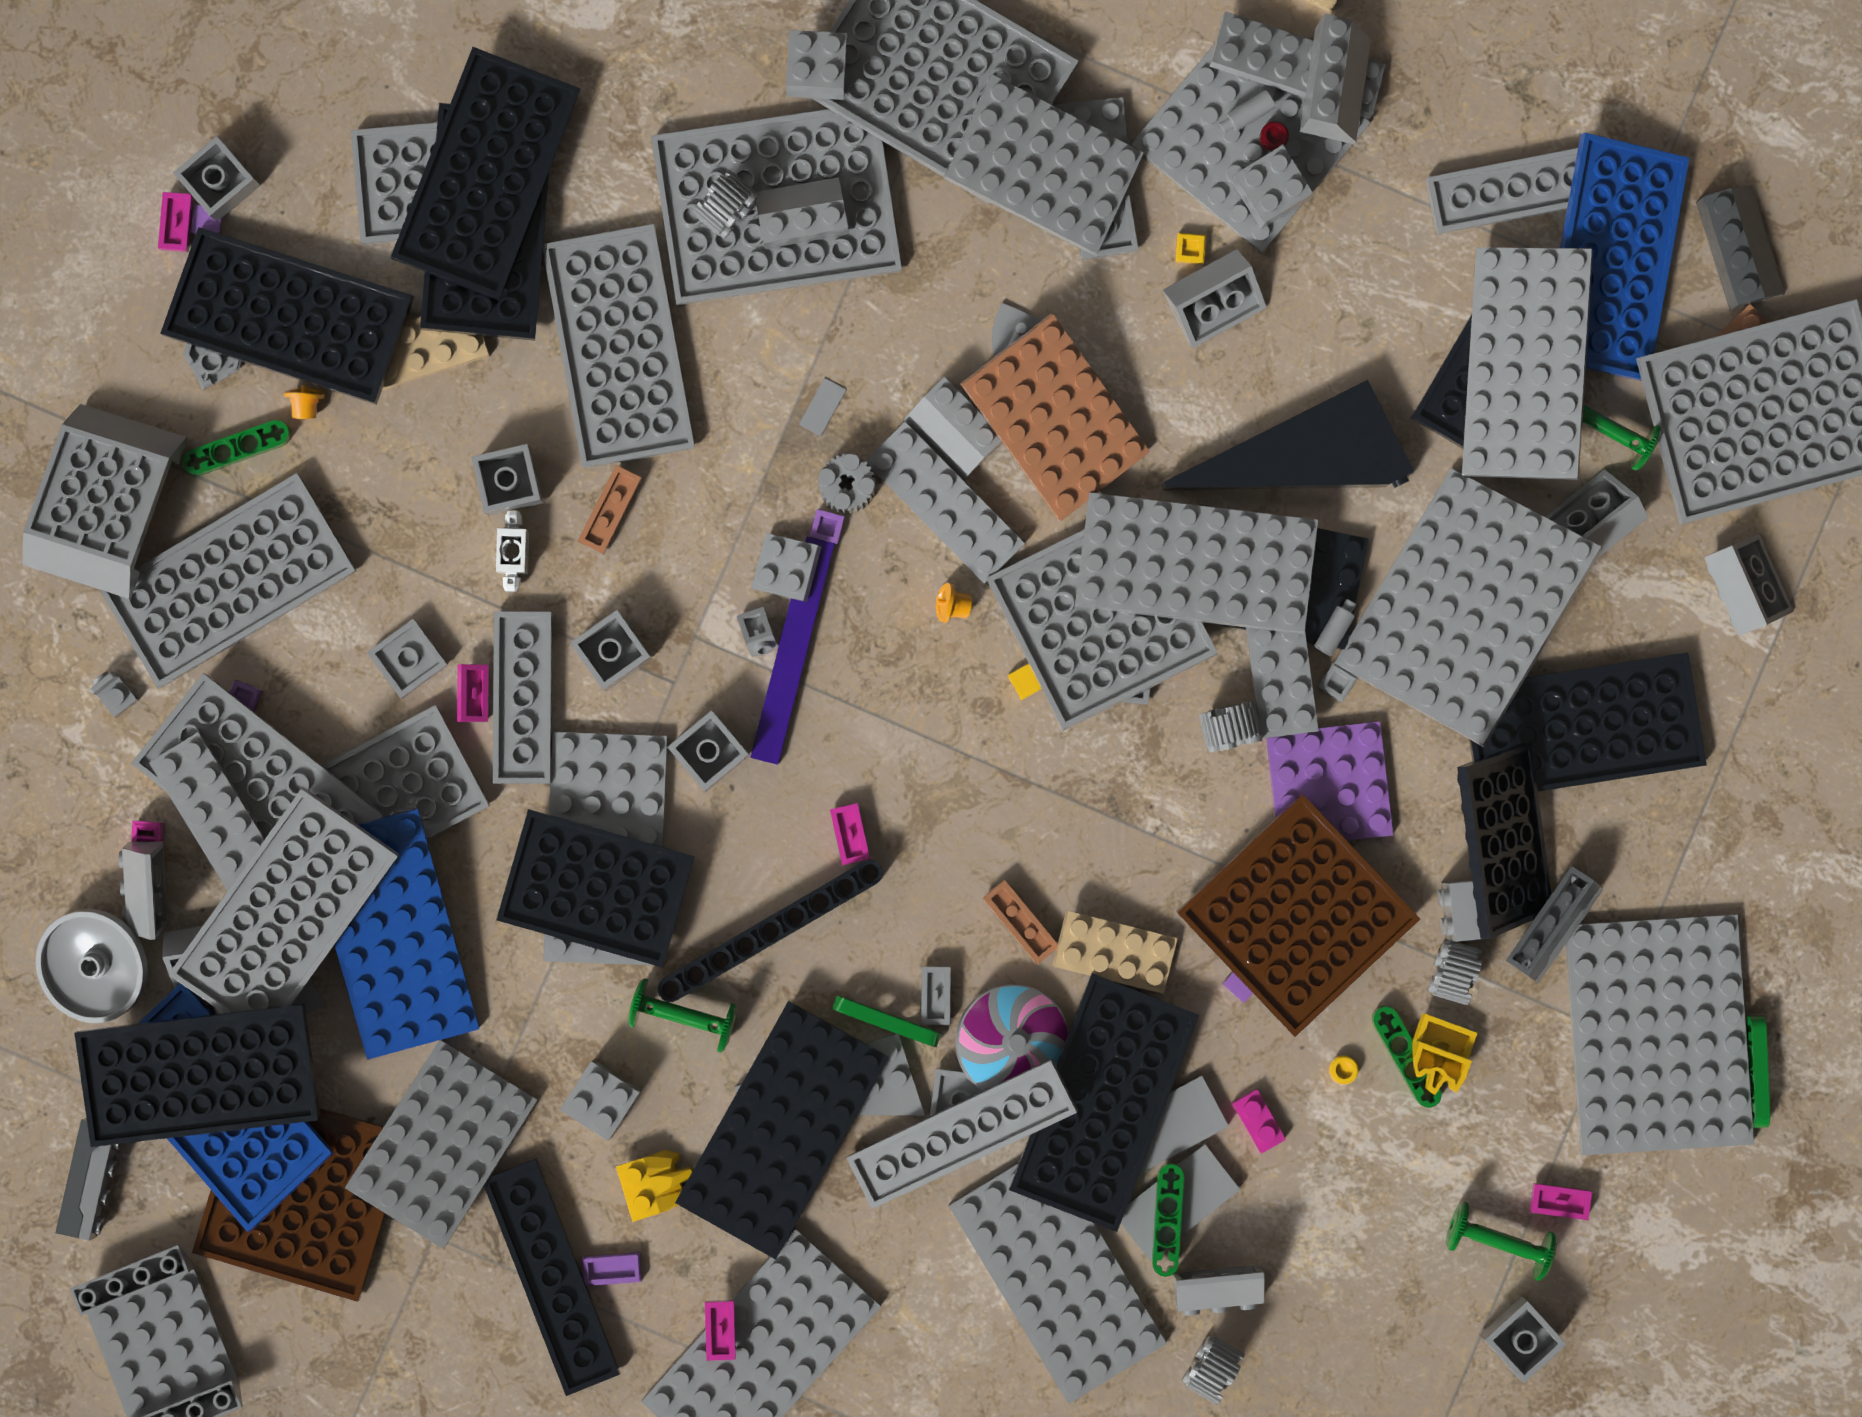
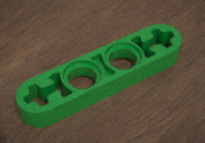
(235, 443)
(886, 1021)
(1403, 1058)
(1758, 1070)
(1167, 1219)

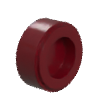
(1273, 135)

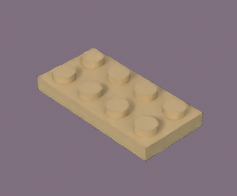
(430, 352)
(1114, 952)

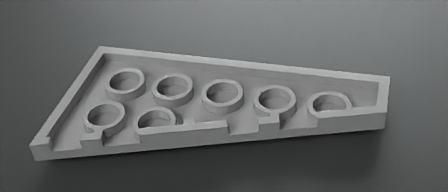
(895, 1088)

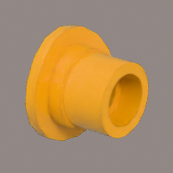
(304, 401)
(952, 603)

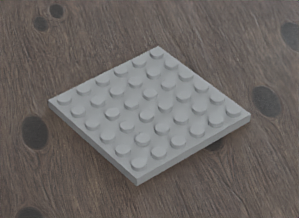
(1202, 159)
(1089, 655)

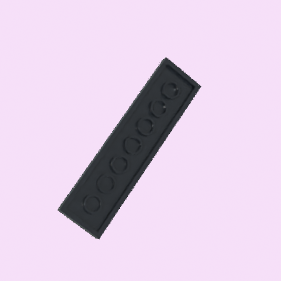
(551, 1277)

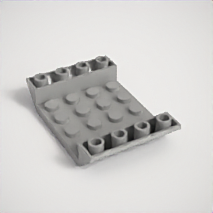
(99, 499)
(161, 1338)

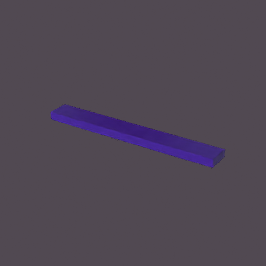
(789, 664)

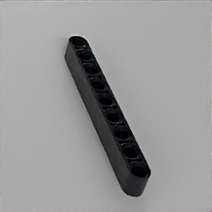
(756, 933)

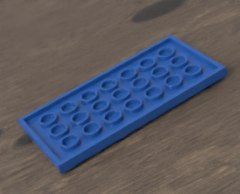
(1628, 213)
(403, 950)
(251, 1166)

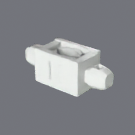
(513, 520)

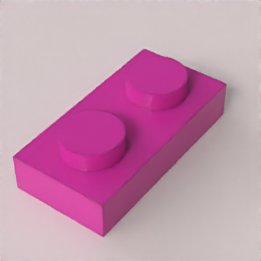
(175, 222)
(472, 693)
(849, 834)
(1258, 1121)
(1560, 1201)
(720, 1330)

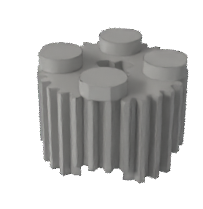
(725, 203)
(831, 478)
(1231, 726)
(1456, 971)
(1214, 1369)

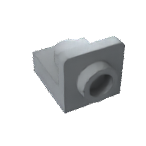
(757, 632)
(113, 693)

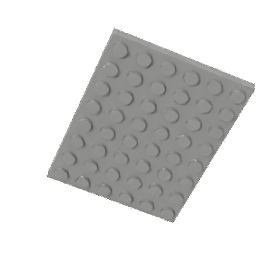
(924, 66)
(768, 157)
(1759, 411)
(1468, 606)
(1659, 1035)

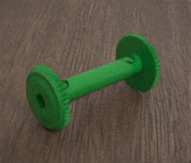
(1623, 435)
(682, 1015)
(1542, 1255)

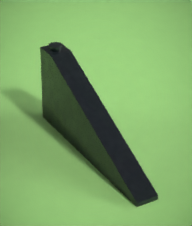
(1327, 446)

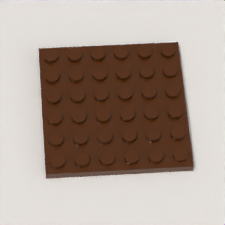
(1298, 915)
(319, 1232)

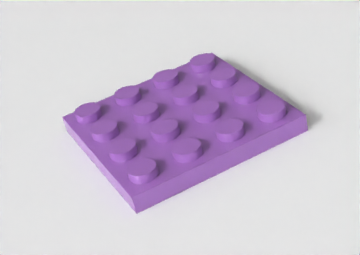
(1338, 773)

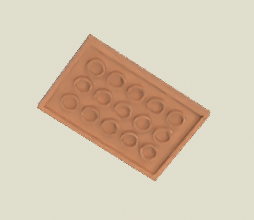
(1055, 417)

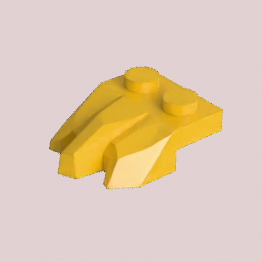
(1442, 1052)
(652, 1183)

